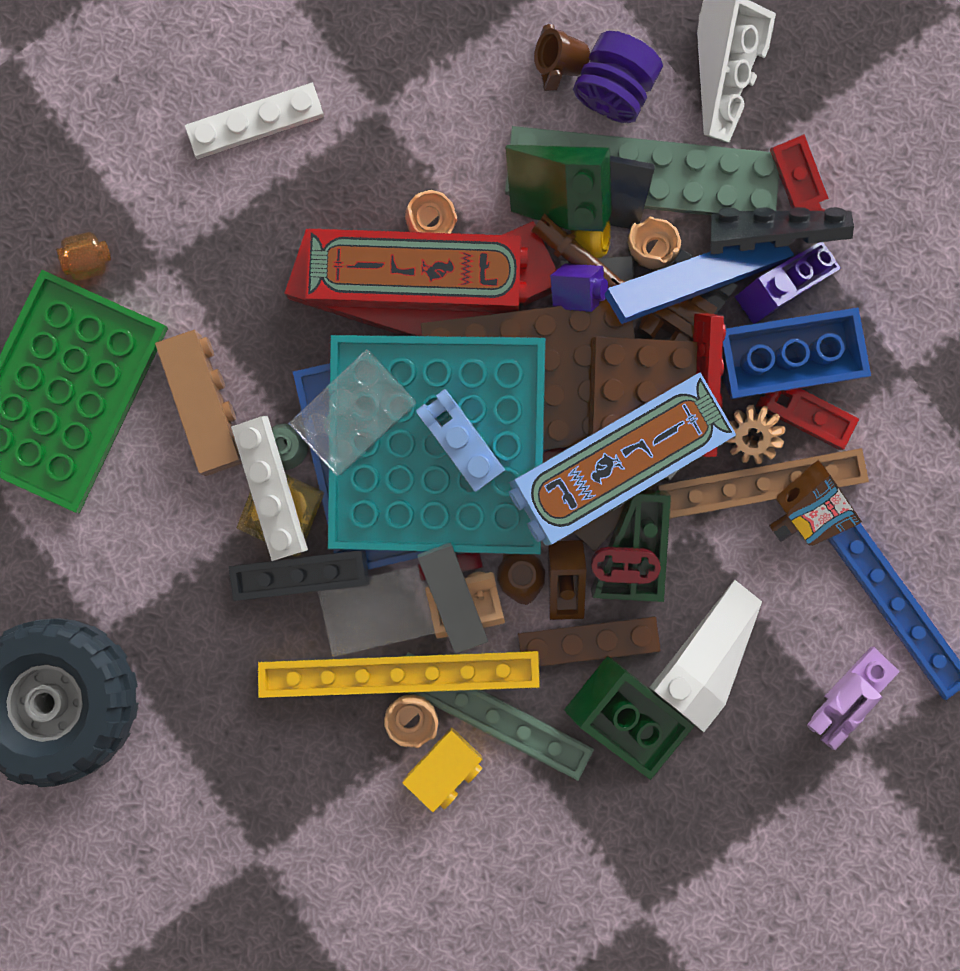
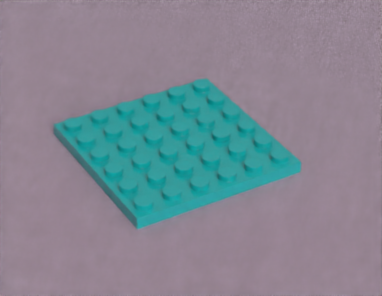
(406, 485)

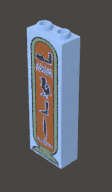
(621, 460)

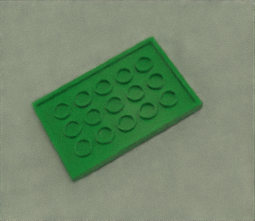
(68, 387)

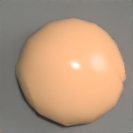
(425, 208)
(665, 249)
(402, 712)

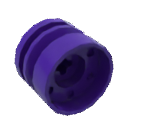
(618, 76)

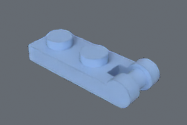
(461, 441)

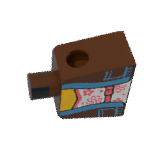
(814, 508)

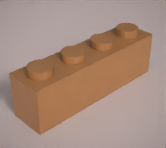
(199, 401)

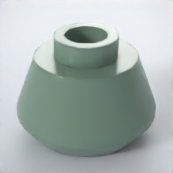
(296, 447)

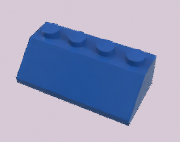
(794, 353)

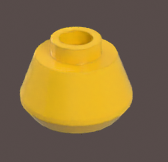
(594, 241)

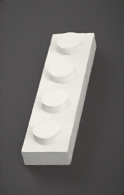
(254, 120)
(269, 488)

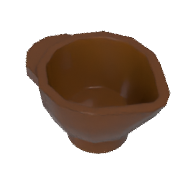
(521, 577)

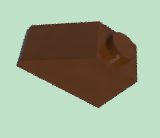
(566, 580)

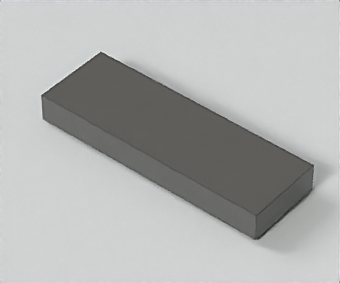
(452, 598)

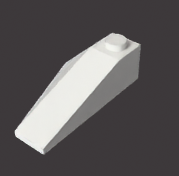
(728, 43)
(706, 664)

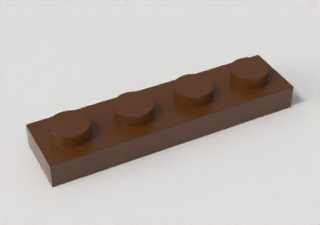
(592, 641)

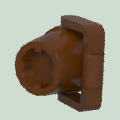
(559, 55)

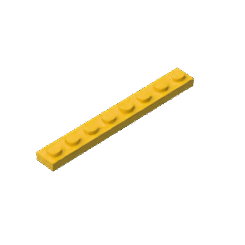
(399, 674)

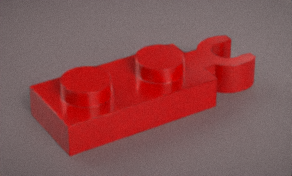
(799, 174)

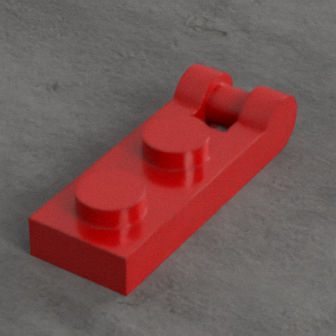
(812, 416)

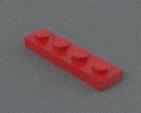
(709, 335)

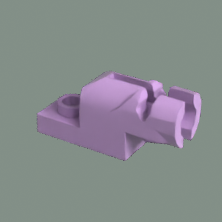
(852, 698)

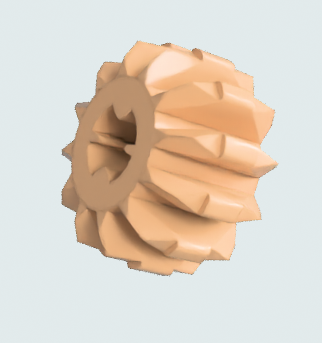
(768, 439)

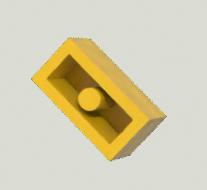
(443, 770)

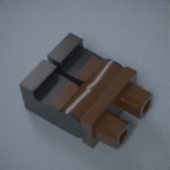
(679, 318)

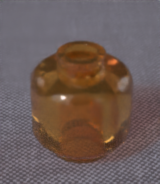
(83, 256)

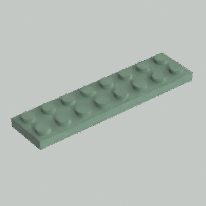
(685, 175)

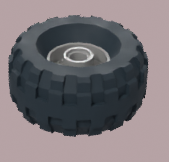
(62, 701)

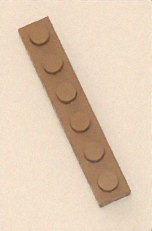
(758, 483)

